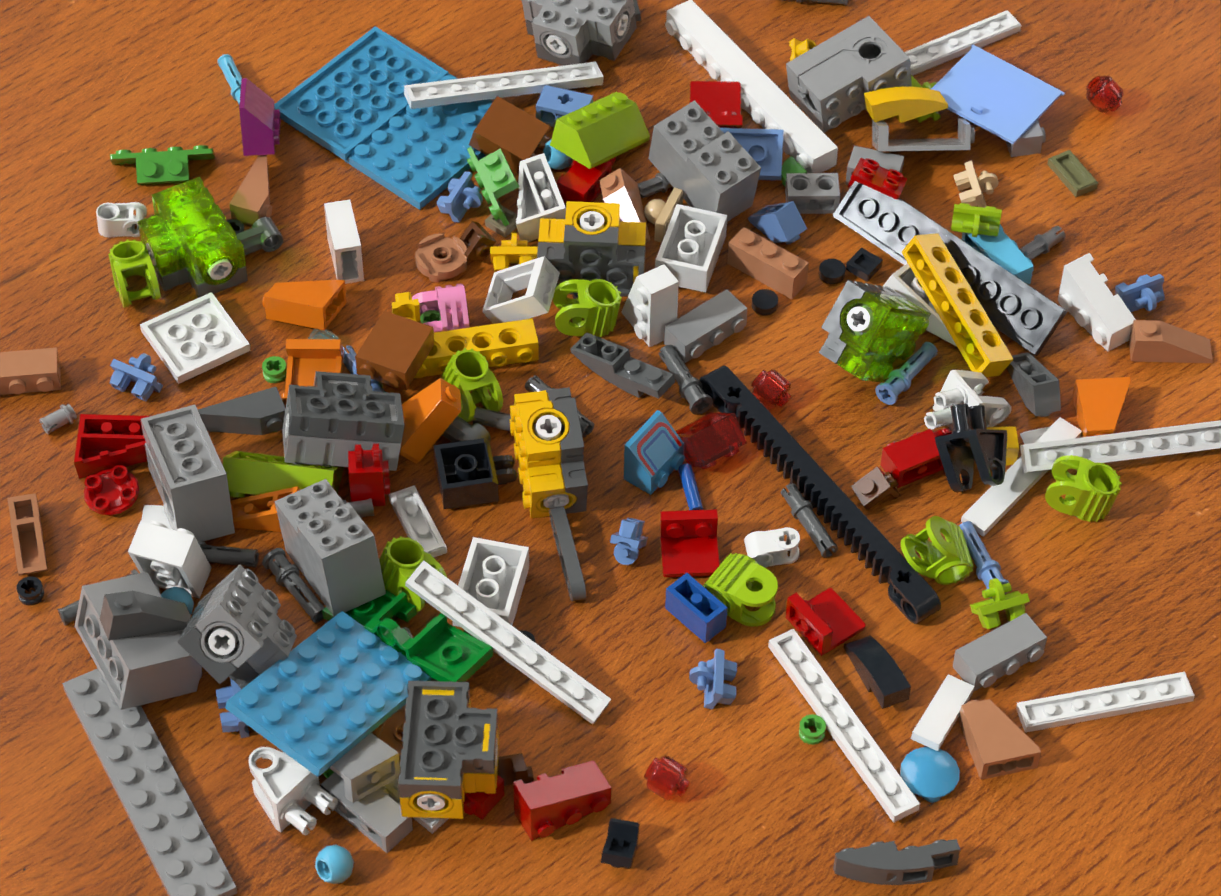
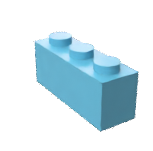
(1003, 252)

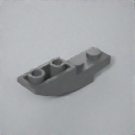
(619, 368)
(886, 865)

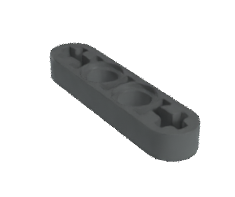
(567, 554)

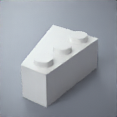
(537, 197)

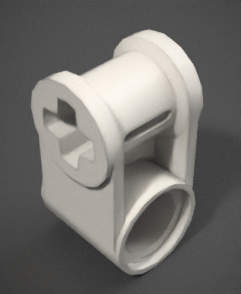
(118, 219)
(770, 548)

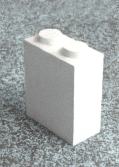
(344, 241)

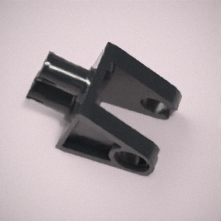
(970, 442)

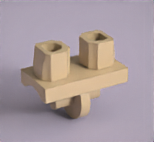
(984, 183)

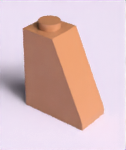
(996, 741)

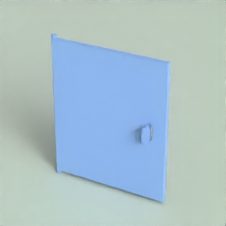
(996, 94)

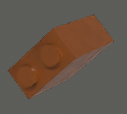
(512, 131)
(395, 350)

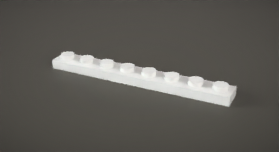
(502, 85)
(1124, 445)
(508, 642)
(844, 726)

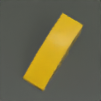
(903, 102)

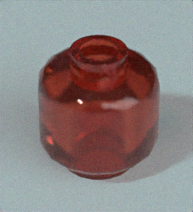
(1104, 94)
(771, 389)
(667, 778)

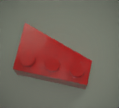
(108, 442)
(560, 799)

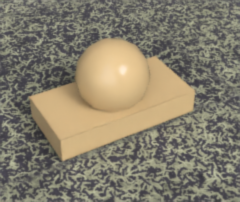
(661, 212)

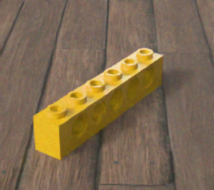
(957, 305)
(498, 342)

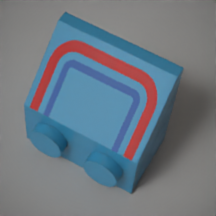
(652, 454)

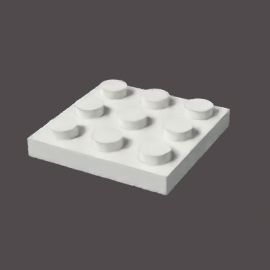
(195, 337)

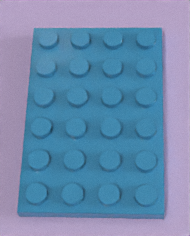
(356, 92)
(421, 149)
(327, 693)

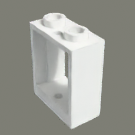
(540, 280)

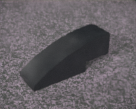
(878, 671)

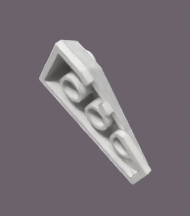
(907, 285)

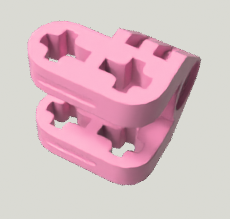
(451, 305)

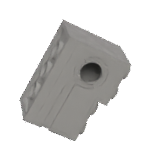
(836, 74)
(704, 162)
(188, 473)
(331, 547)
(137, 667)

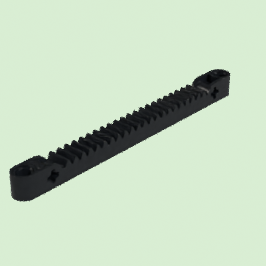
(906, 586)

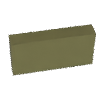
(1072, 173)

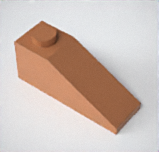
(622, 189)
(253, 195)
(1167, 343)

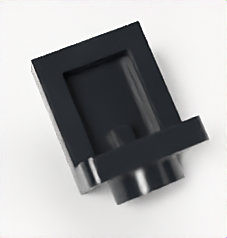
(620, 843)

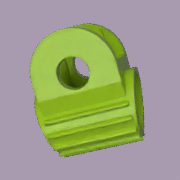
(131, 259)
(596, 304)
(470, 372)
(1093, 488)
(941, 559)
(399, 562)
(741, 583)

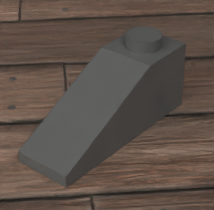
(1035, 385)
(250, 414)
(141, 614)

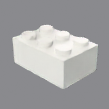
(692, 246)
(170, 557)
(495, 575)

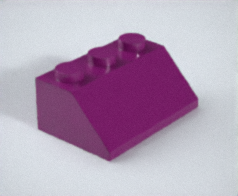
(258, 120)

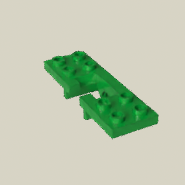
(438, 649)

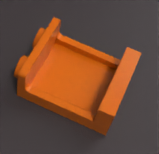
(309, 356)

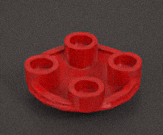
(111, 491)

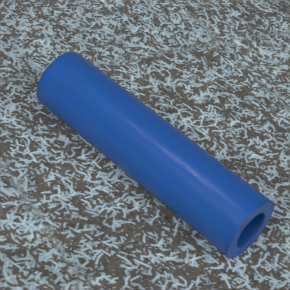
(690, 487)

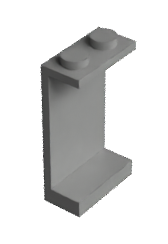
(880, 139)
(367, 767)

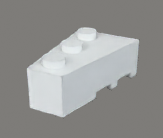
(652, 304)
(1093, 304)

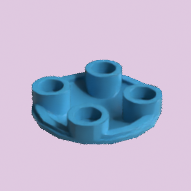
(930, 773)

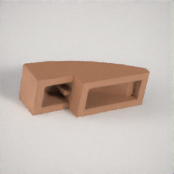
(27, 534)

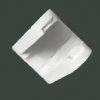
(965, 388)
(288, 790)

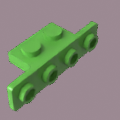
(162, 166)
(496, 177)

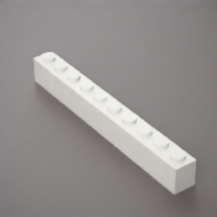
(758, 92)

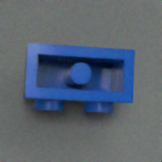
(696, 607)

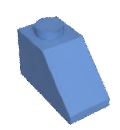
(779, 222)

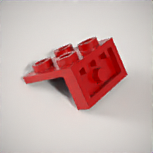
(719, 100)
(878, 178)
(689, 542)
(823, 620)

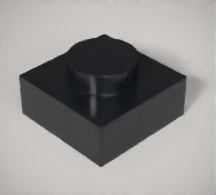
(864, 264)

